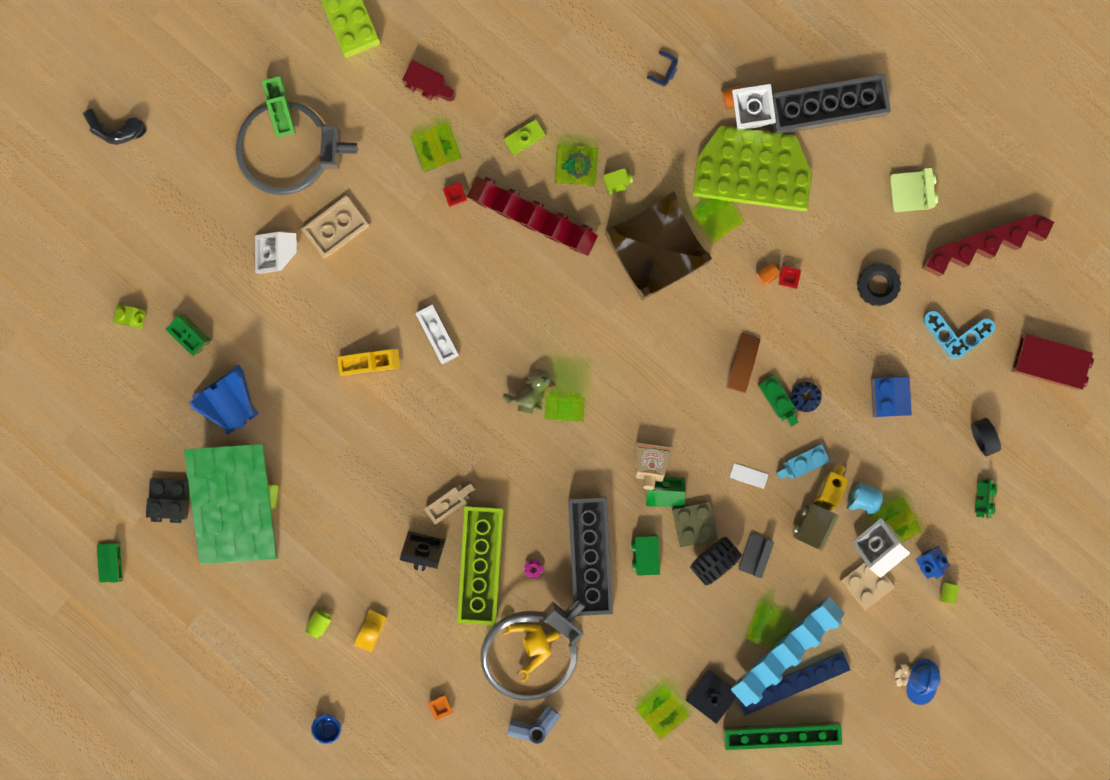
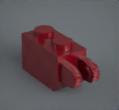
(427, 82)

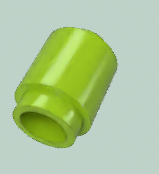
(318, 623)

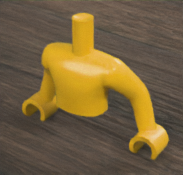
(535, 644)

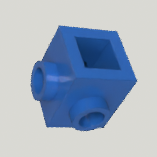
(933, 562)

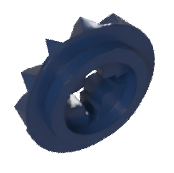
(798, 401)

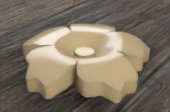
(902, 675)

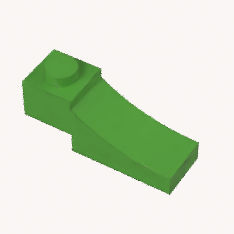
(278, 106)

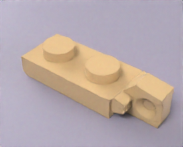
(449, 503)

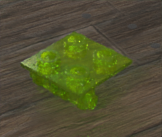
(717, 218)
(769, 625)

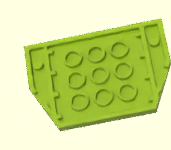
(754, 169)

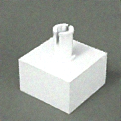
(880, 547)

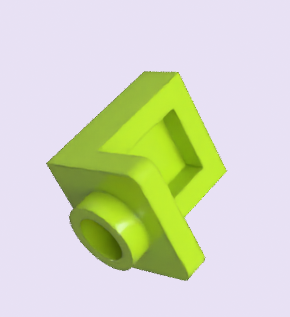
(129, 316)

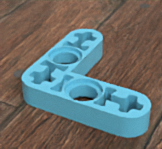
(953, 340)

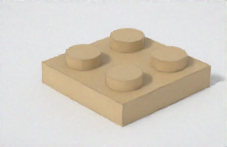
(866, 585)

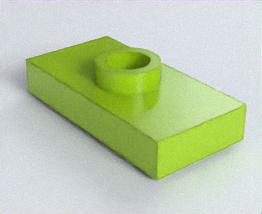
(524, 137)

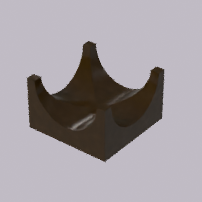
(657, 247)

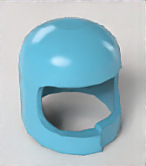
(868, 498)

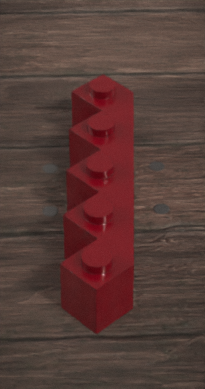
(532, 215)
(987, 243)

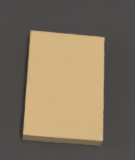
(335, 227)

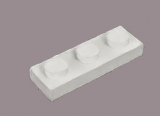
(437, 334)

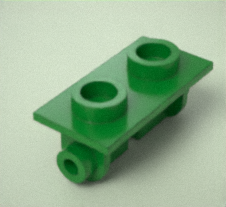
(986, 505)

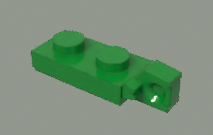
(778, 400)

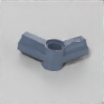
(544, 723)

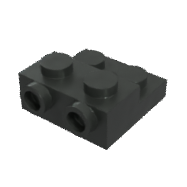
(167, 500)

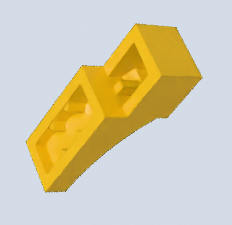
(368, 362)

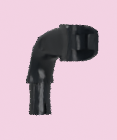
(130, 130)

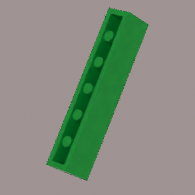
(782, 736)

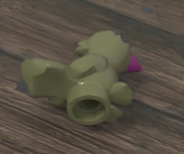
(530, 396)

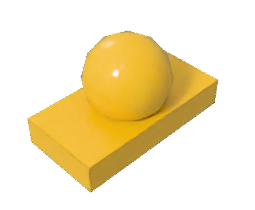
(370, 630)

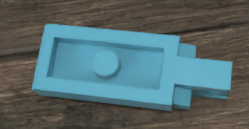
(804, 463)

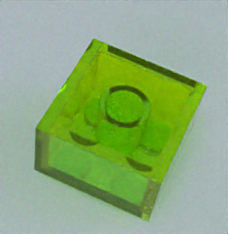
(564, 408)

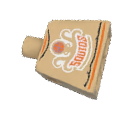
(651, 463)

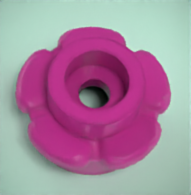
(528, 568)

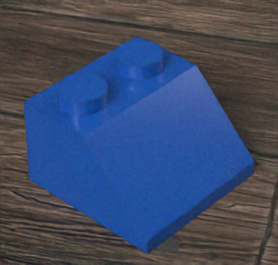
(891, 397)

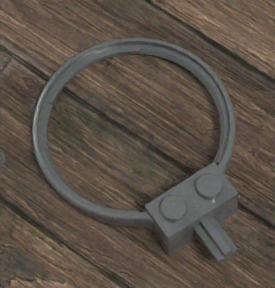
(329, 159)
(555, 616)

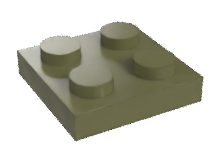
(694, 524)

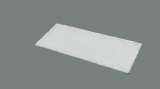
(749, 476)

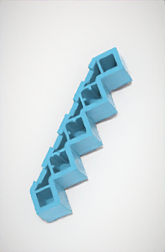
(788, 651)

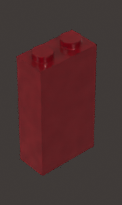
(1053, 362)

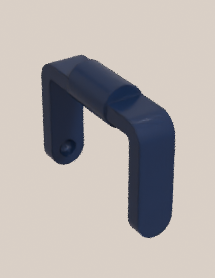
(671, 72)

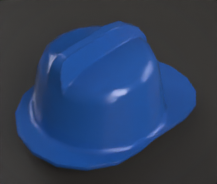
(923, 682)

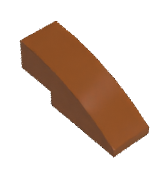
(743, 363)

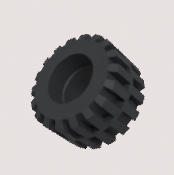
(716, 561)

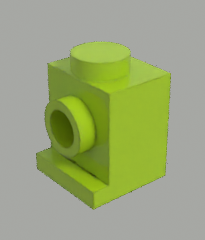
(617, 181)

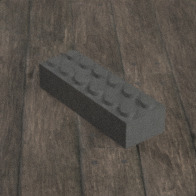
(830, 104)
(590, 555)

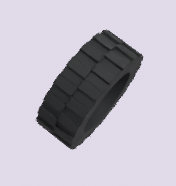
(893, 284)

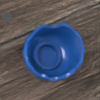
(326, 729)

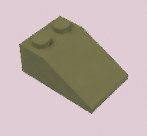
(815, 526)

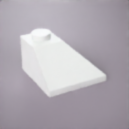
(754, 107)
(274, 251)

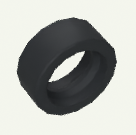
(986, 436)

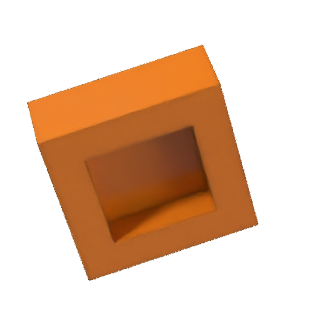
(440, 707)

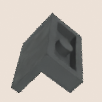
(756, 556)

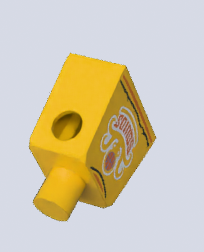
(828, 495)

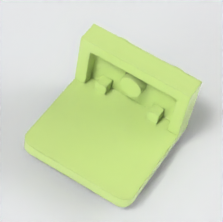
(913, 191)

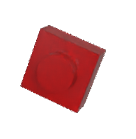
(454, 194)
(789, 277)

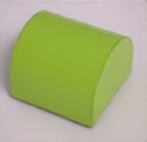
(949, 593)

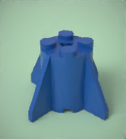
(226, 401)

